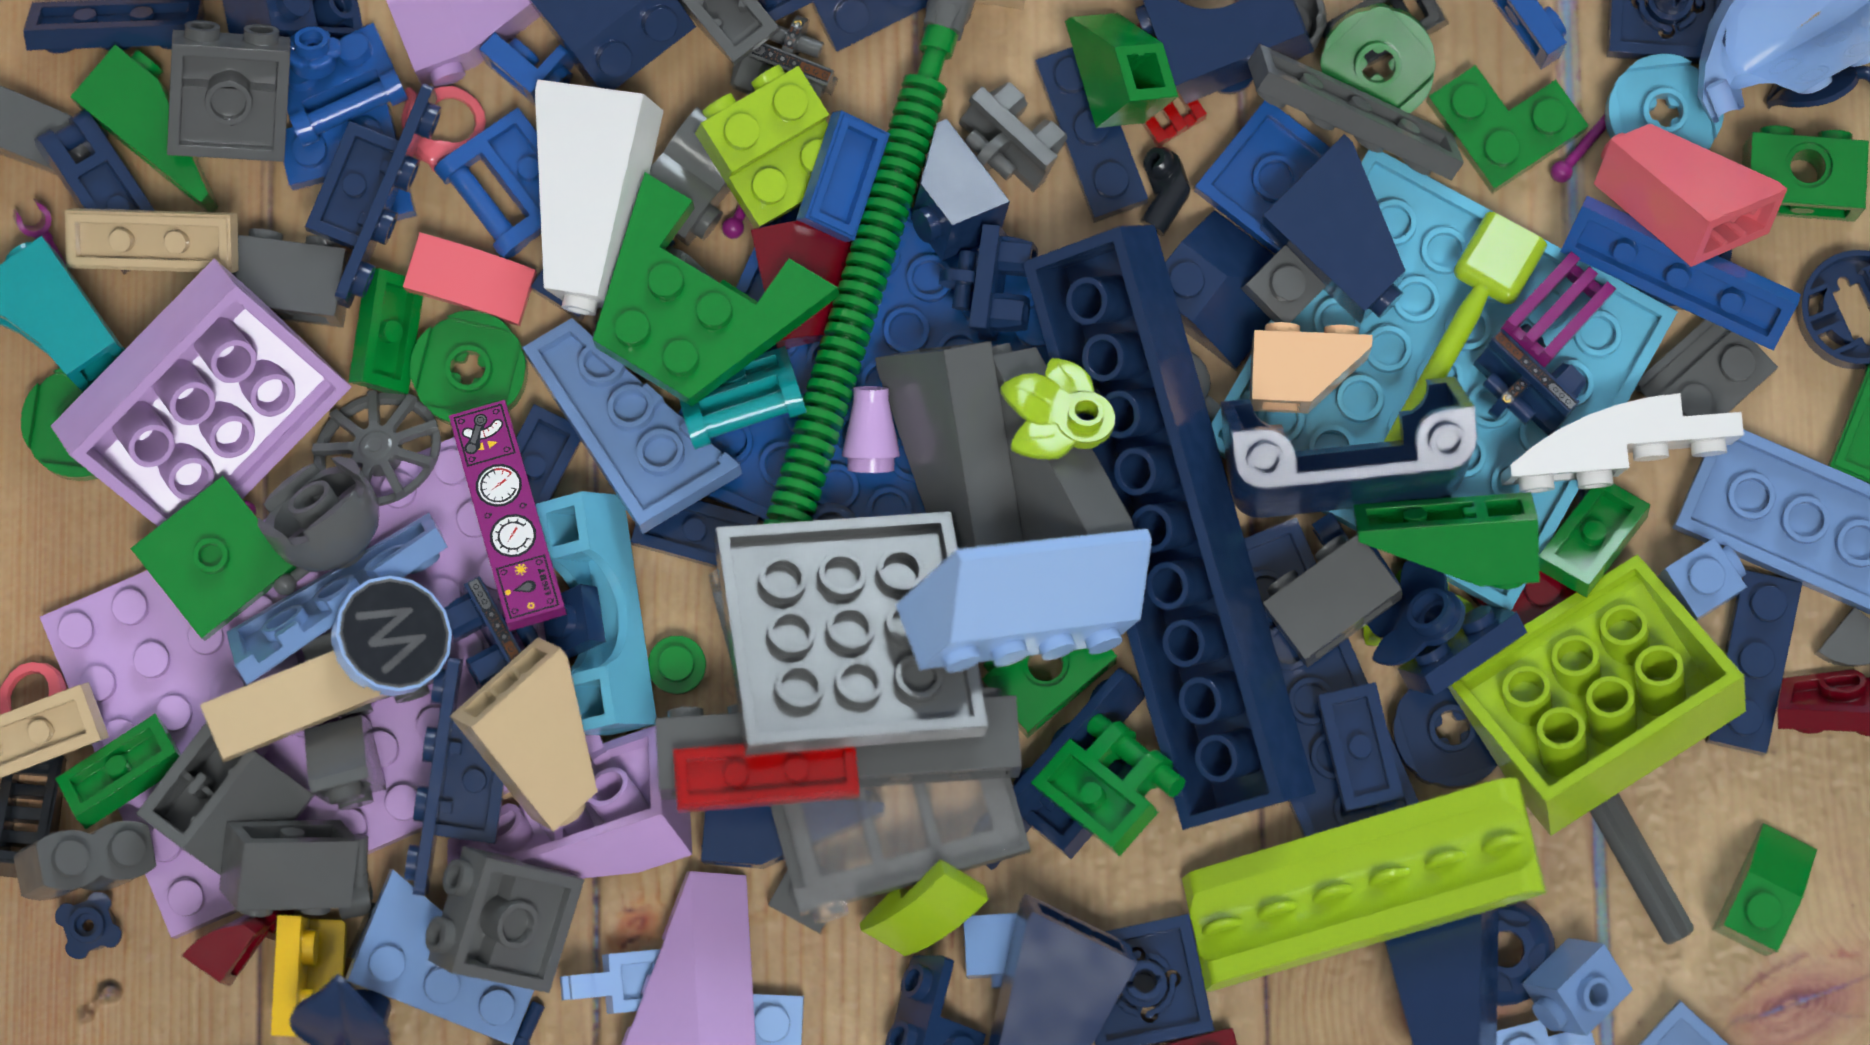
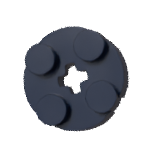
(1432, 758)

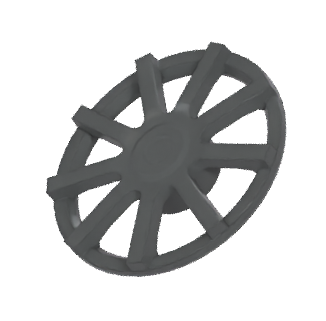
(379, 447)

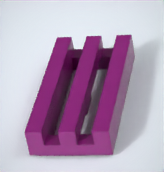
(1582, 282)

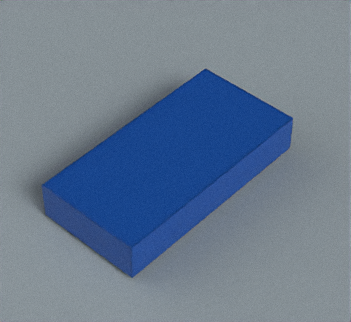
(843, 176)

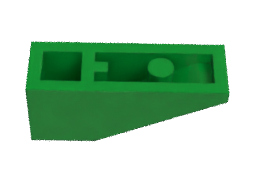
(134, 109)
(1469, 537)

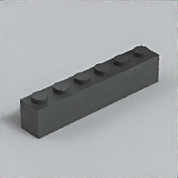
(905, 763)

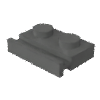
(1709, 370)

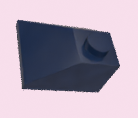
(1207, 286)

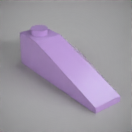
(447, 34)
(619, 831)
(703, 970)

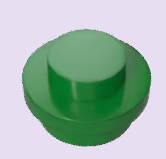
(677, 665)

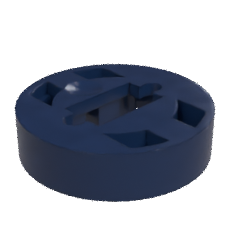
(1829, 321)

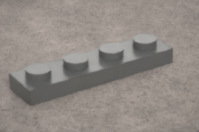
(1367, 118)

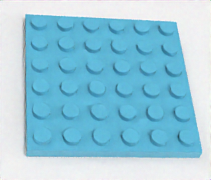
(1430, 234)

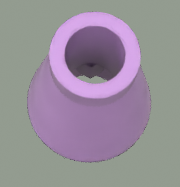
(871, 432)

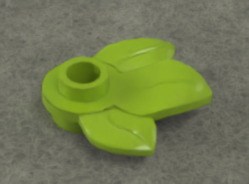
(1051, 408)

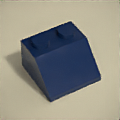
(614, 37)

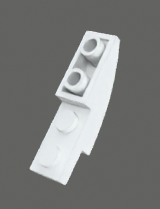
(1599, 443)

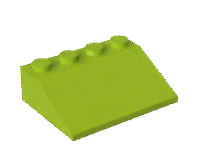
(1600, 694)

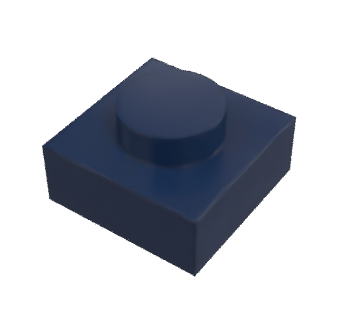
(581, 626)

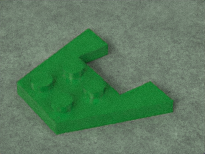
(682, 323)

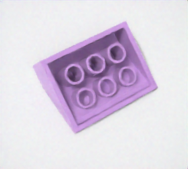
(199, 398)

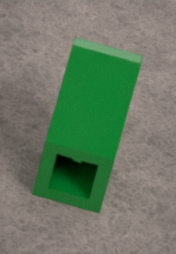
(1120, 69)

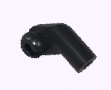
(1168, 185)

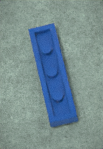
(1710, 289)

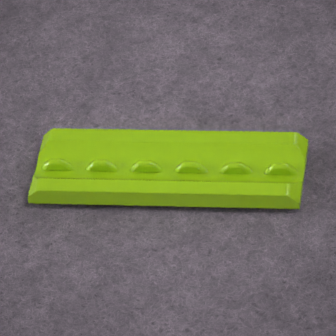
(1363, 883)

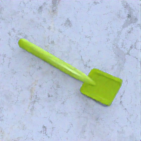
(1495, 265)

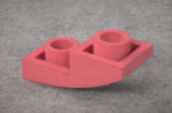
(469, 278)

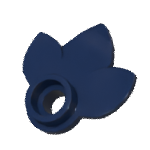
(1421, 619)

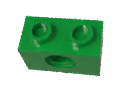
(1836, 158)
(1042, 700)

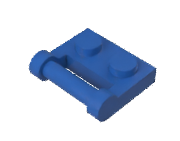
(356, 86)
(512, 157)

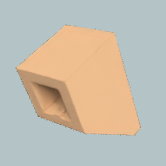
(1300, 369)

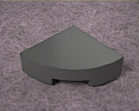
(1848, 642)

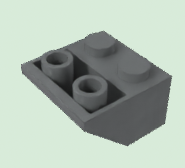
(205, 793)

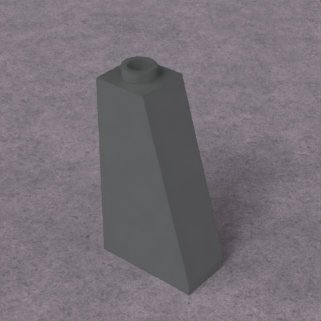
(955, 438)
(1061, 494)

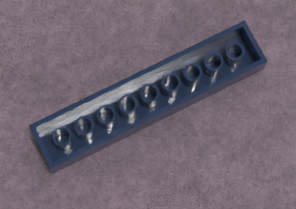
(1202, 622)

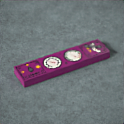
(507, 515)

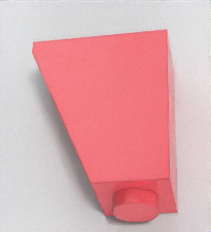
(1687, 193)

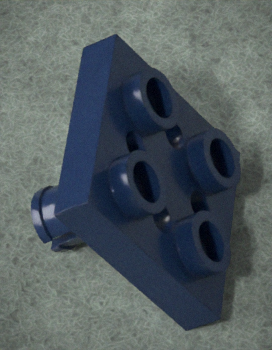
(1635, 31)
(1180, 1009)

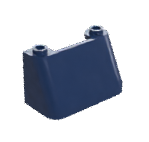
(1425, 464)

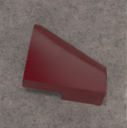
(810, 249)
(230, 947)

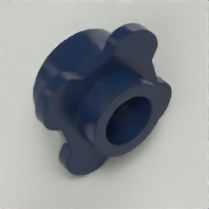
(104, 933)

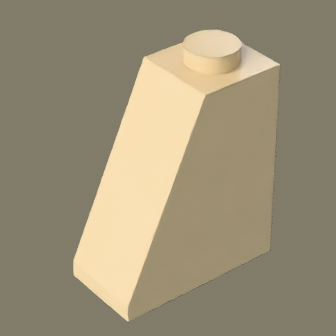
(533, 734)

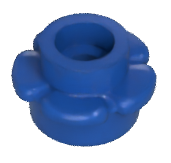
(313, 53)

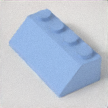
(1027, 600)

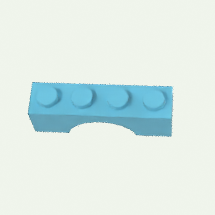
(593, 547)

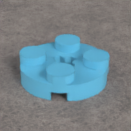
(1654, 79)

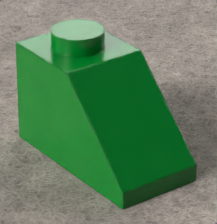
(1766, 891)

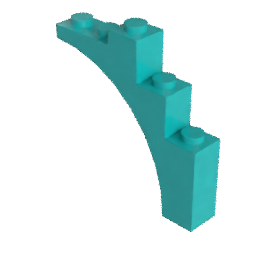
(54, 312)

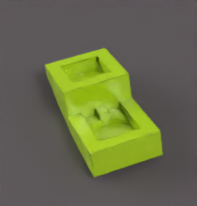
(927, 911)

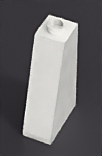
(590, 171)

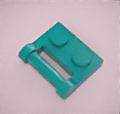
(749, 397)

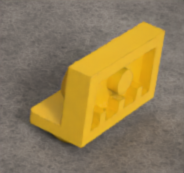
(305, 961)

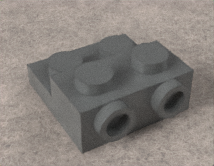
(228, 92)
(503, 920)

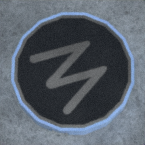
(391, 635)

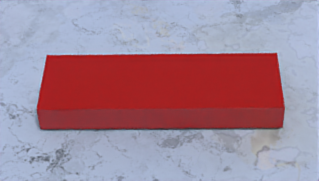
(730, 779)

